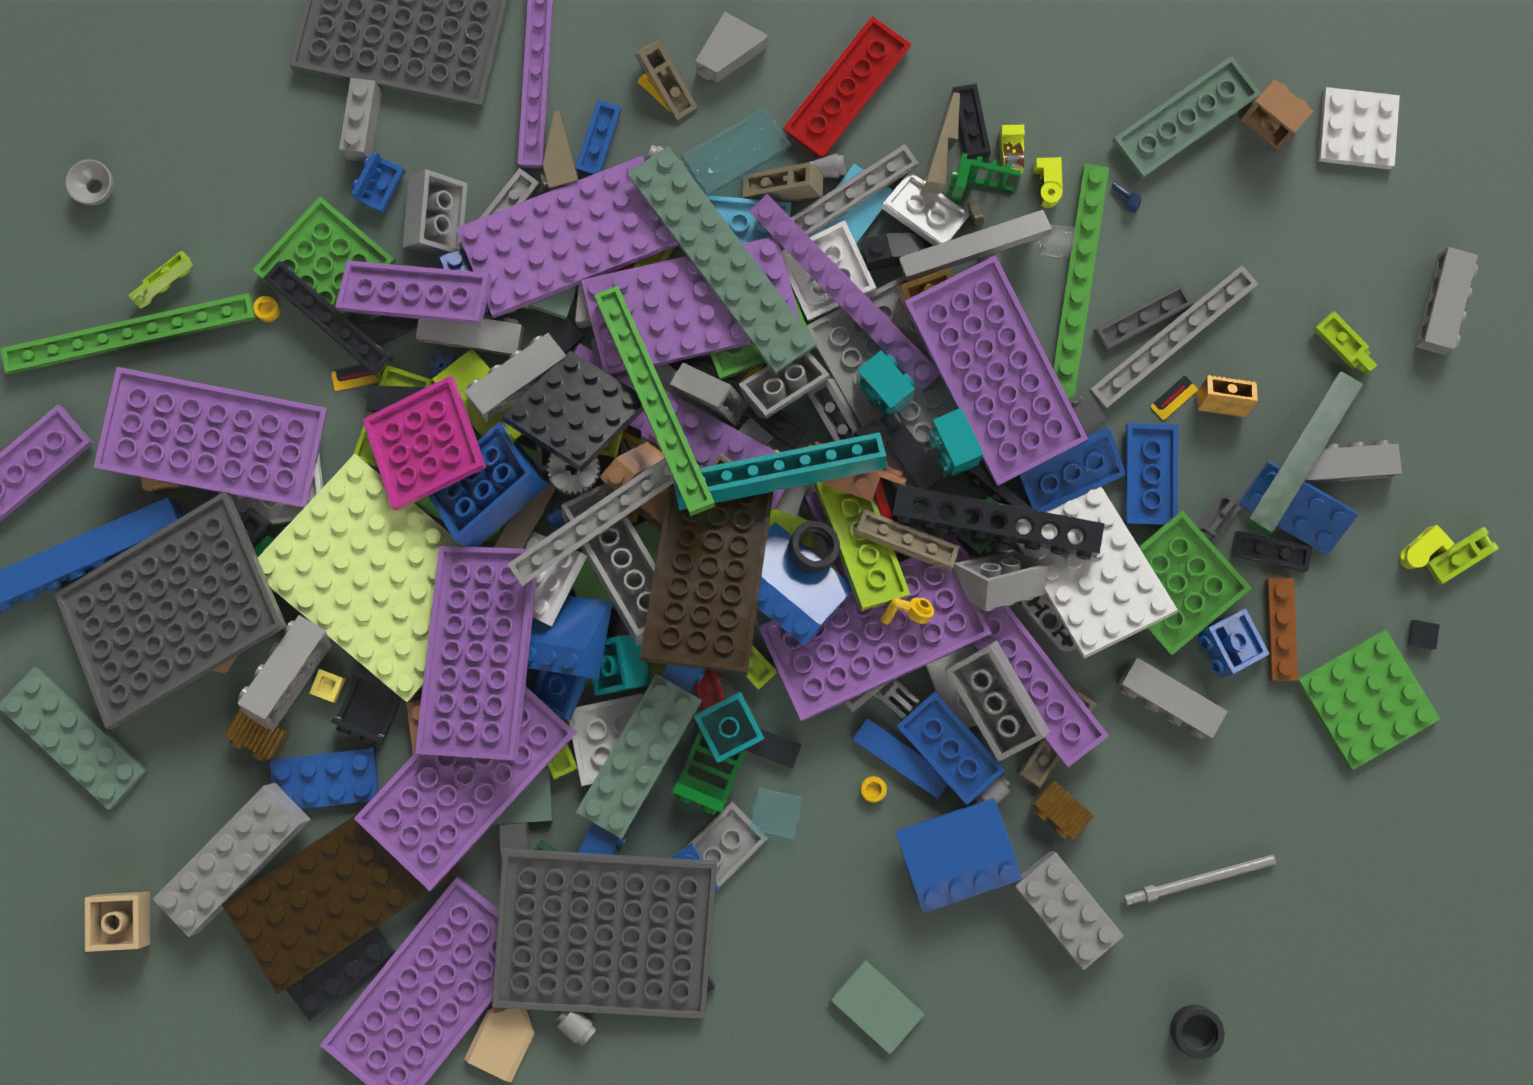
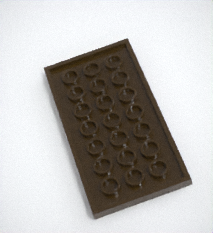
(707, 584)
(321, 902)

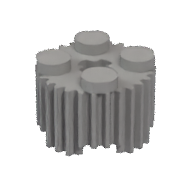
(572, 484)

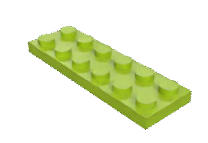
(868, 565)

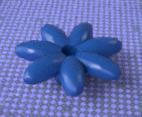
(440, 362)

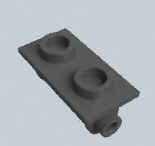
(1218, 516)

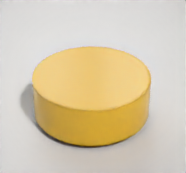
(267, 308)
(873, 789)

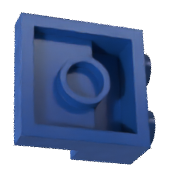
(1232, 644)

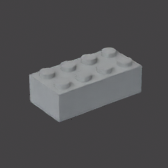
(284, 673)
(998, 701)
(1067, 909)

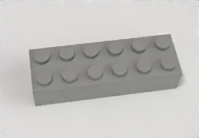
(618, 562)
(231, 859)

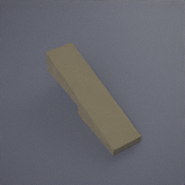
(947, 136)
(526, 520)

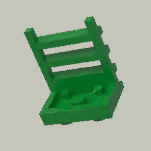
(968, 171)
(694, 789)

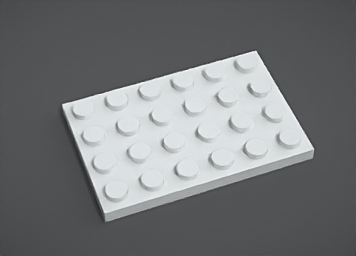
(1102, 596)

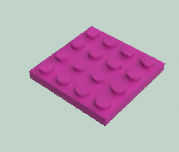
(424, 443)

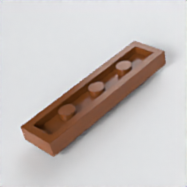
(1281, 629)

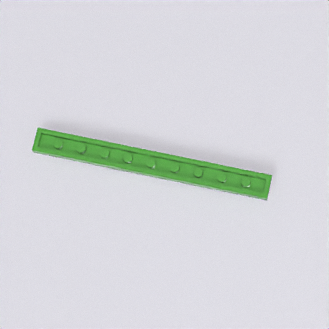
(1079, 276)
(128, 333)
(654, 401)

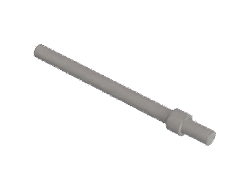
(1151, 893)

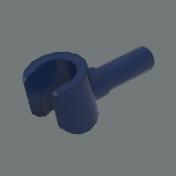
(1133, 199)

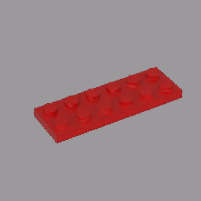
(847, 87)

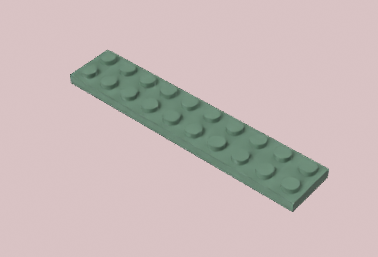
(722, 260)

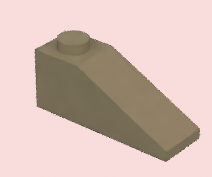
(665, 79)
(558, 158)
(788, 183)

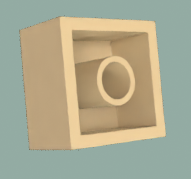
(117, 921)

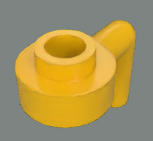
(918, 610)

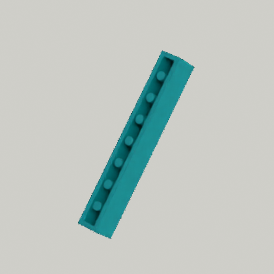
(793, 468)

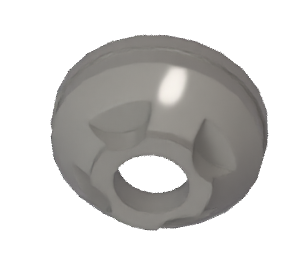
(82, 175)

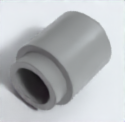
(996, 790)
(575, 1026)

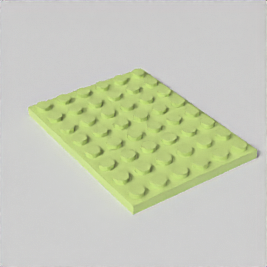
(363, 573)

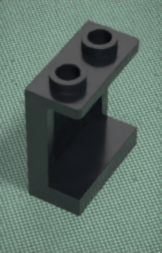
(367, 707)

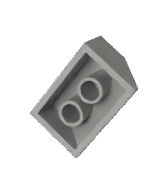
(433, 213)
(770, 392)
(1001, 579)

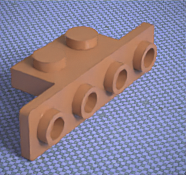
(864, 484)

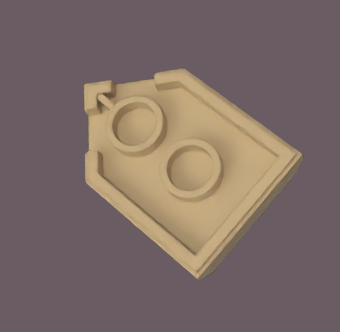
(501, 1042)

